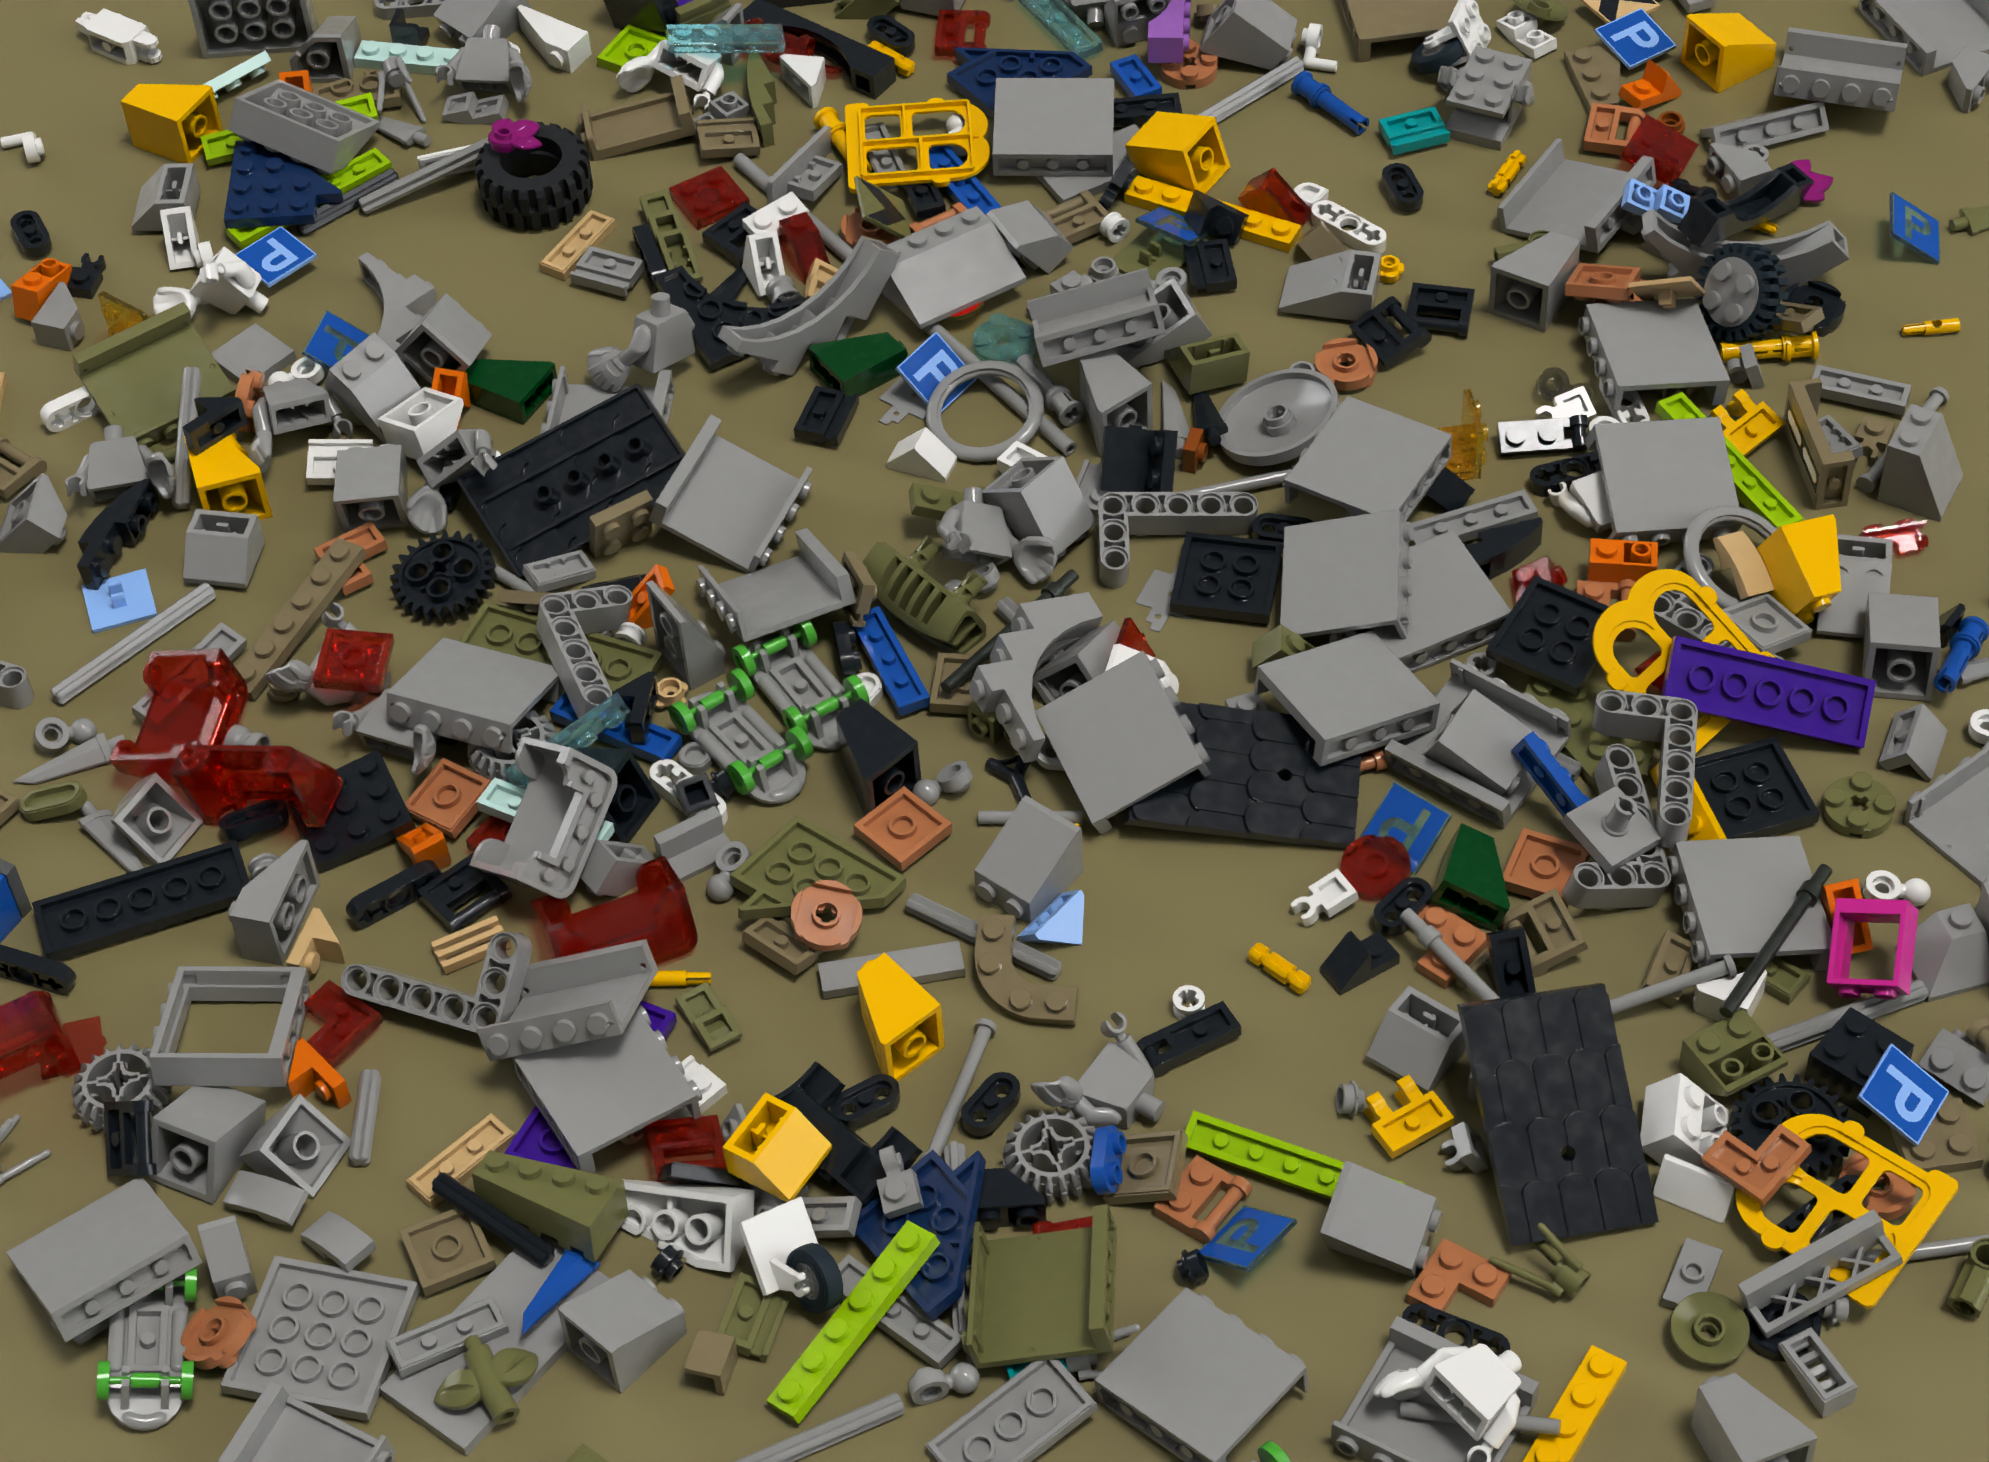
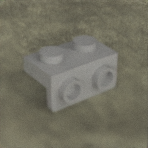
(1958, 1064)

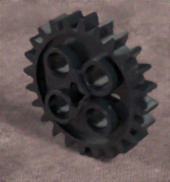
(443, 576)
(1764, 1102)

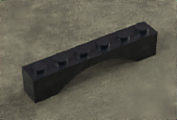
(865, 68)
(1774, 196)

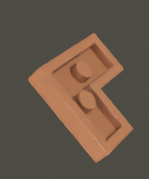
(372, 542)
(1458, 934)
(1759, 1171)
(1455, 1270)

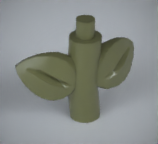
(487, 1380)

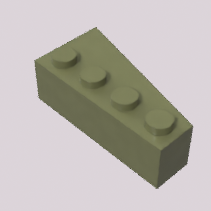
(554, 1200)

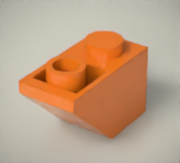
(36, 286)
(1620, 559)

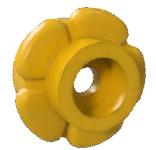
(1391, 269)

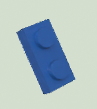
(1134, 77)

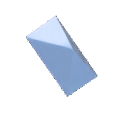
(1058, 922)

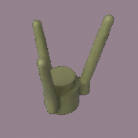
(1568, 1273)

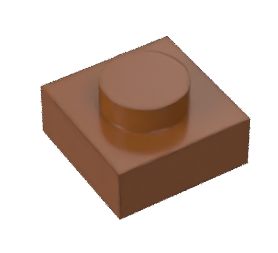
(1194, 450)

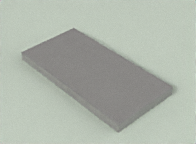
(513, 1287)

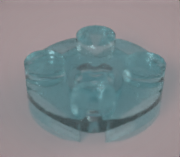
(1003, 328)

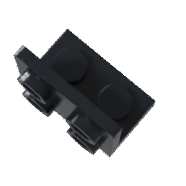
(1137, 460)

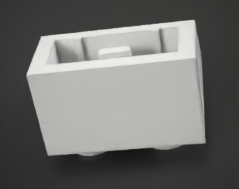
(1680, 1120)

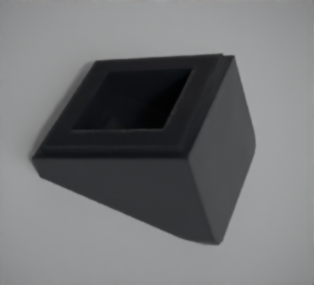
(1950, 622)
(695, 793)

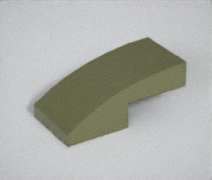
(708, 1017)

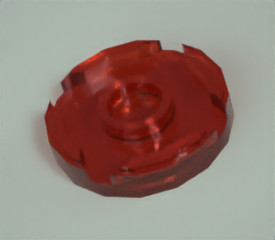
(1375, 865)

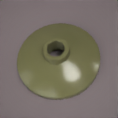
(1543, 9)
(1712, 1313)

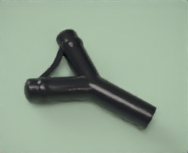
(1015, 776)

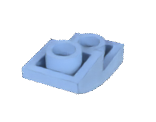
(1665, 201)

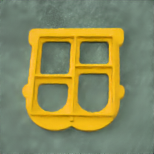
(969, 138)
(1639, 614)
(1935, 1185)

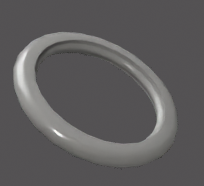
(974, 370)
(1698, 527)

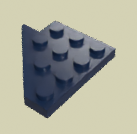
(983, 65)
(273, 189)
(949, 1213)

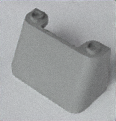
(554, 819)

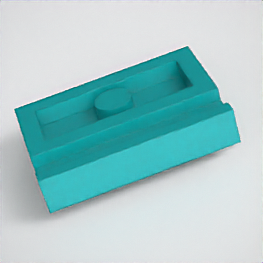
(1414, 130)

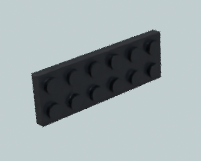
(140, 901)

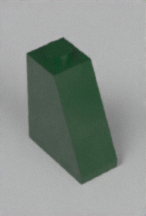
(857, 362)
(510, 386)
(1472, 879)

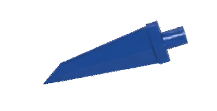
(565, 1277)

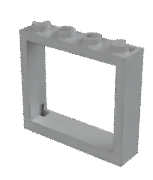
(229, 983)

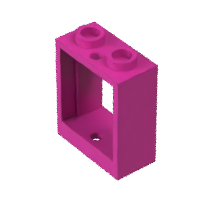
(1873, 911)

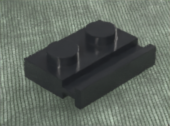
(1210, 266)
(826, 415)

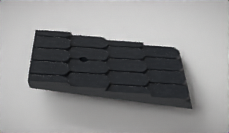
(552, 484)
(1258, 783)
(1552, 1080)

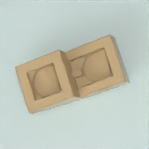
(818, 276)
(1748, 569)

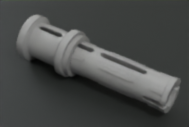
(1055, 396)

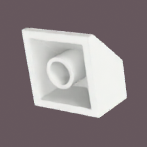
(422, 421)

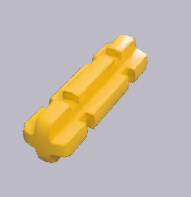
(904, 66)
(1507, 173)
(1279, 968)

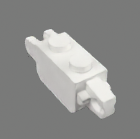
(119, 37)

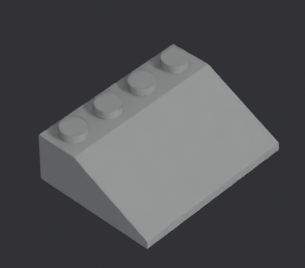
(251, 26)
(301, 125)
(951, 268)

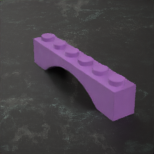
(1170, 33)

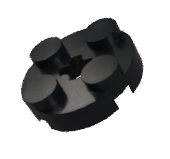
(1823, 296)

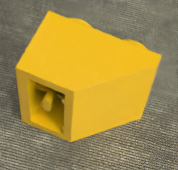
(775, 1148)

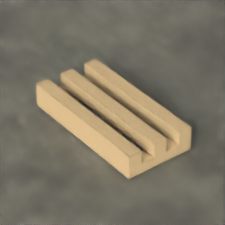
(468, 941)

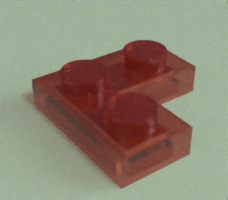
(345, 1020)

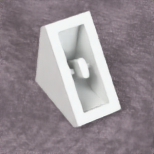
(805, 76)
(180, 237)
(762, 259)
(923, 456)
(1712, 994)

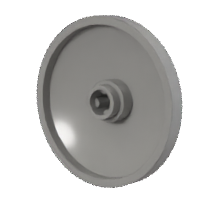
(1277, 416)

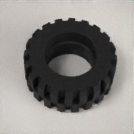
(539, 200)

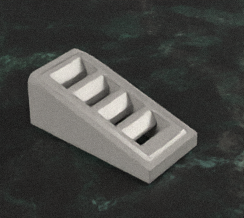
(1830, 1394)

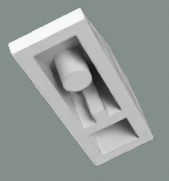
(555, 40)

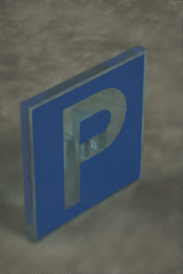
(1170, 225)
(1914, 228)
(332, 340)
(1410, 821)
(1247, 1238)

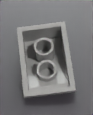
(1181, 323)
(371, 381)
(684, 640)
(275, 906)

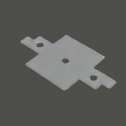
(903, 402)
(1156, 597)

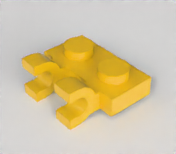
(1753, 428)
(1411, 1124)

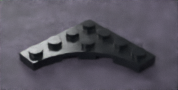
(712, 313)

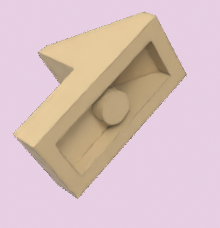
(315, 943)

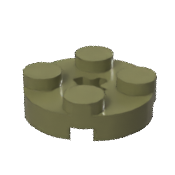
(1861, 790)

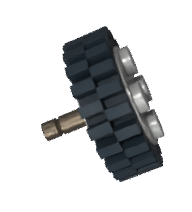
(1742, 292)

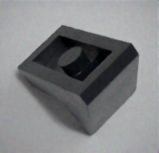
(1213, 216)
(215, 422)
(641, 699)
(1358, 961)
(1510, 962)

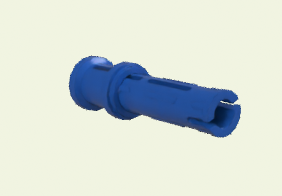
(1321, 97)
(1963, 646)

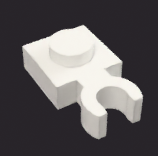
(1569, 404)
(1327, 895)

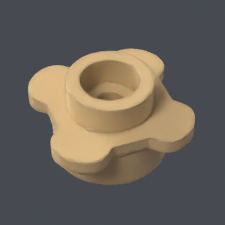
(670, 691)

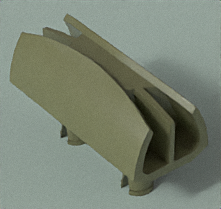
(922, 602)

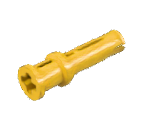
(829, 117)
(1785, 347)

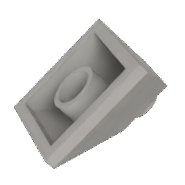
(33, 519)
(156, 818)
(1951, 953)
(297, 1146)

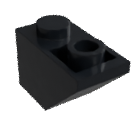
(1008, 1201)

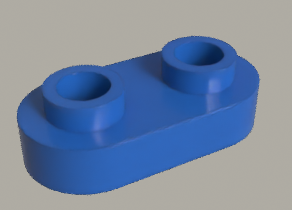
(1106, 1159)

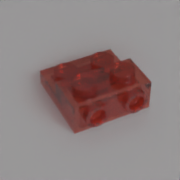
(1665, 145)

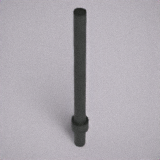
(1052, 590)
(1807, 896)

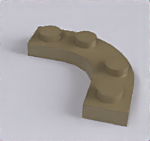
(1009, 989)

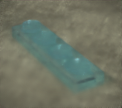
(1065, 26)
(725, 38)
(581, 732)

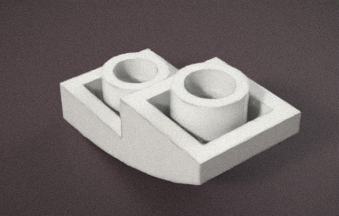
(1524, 34)

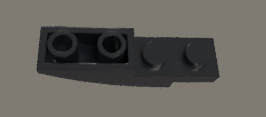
(112, 529)
(1506, 546)

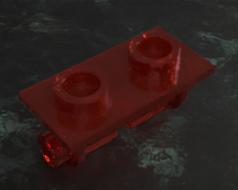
(1904, 533)

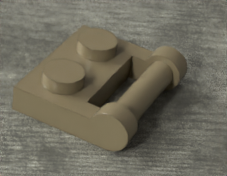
(1078, 216)
(13, 477)
(1554, 927)

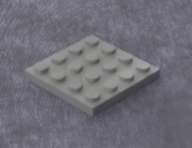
(322, 1336)

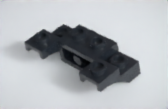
(851, 1158)

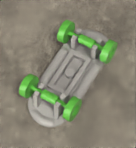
(799, 683)
(743, 742)
(145, 1363)

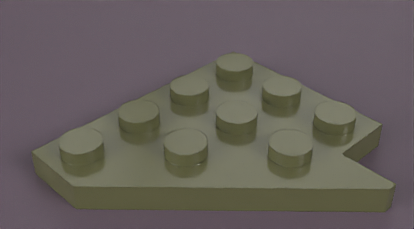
(1585, 743)
(802, 856)

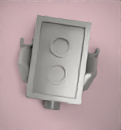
(1487, 96)

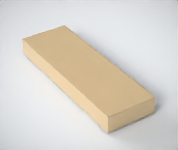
(587, 232)
(461, 1157)

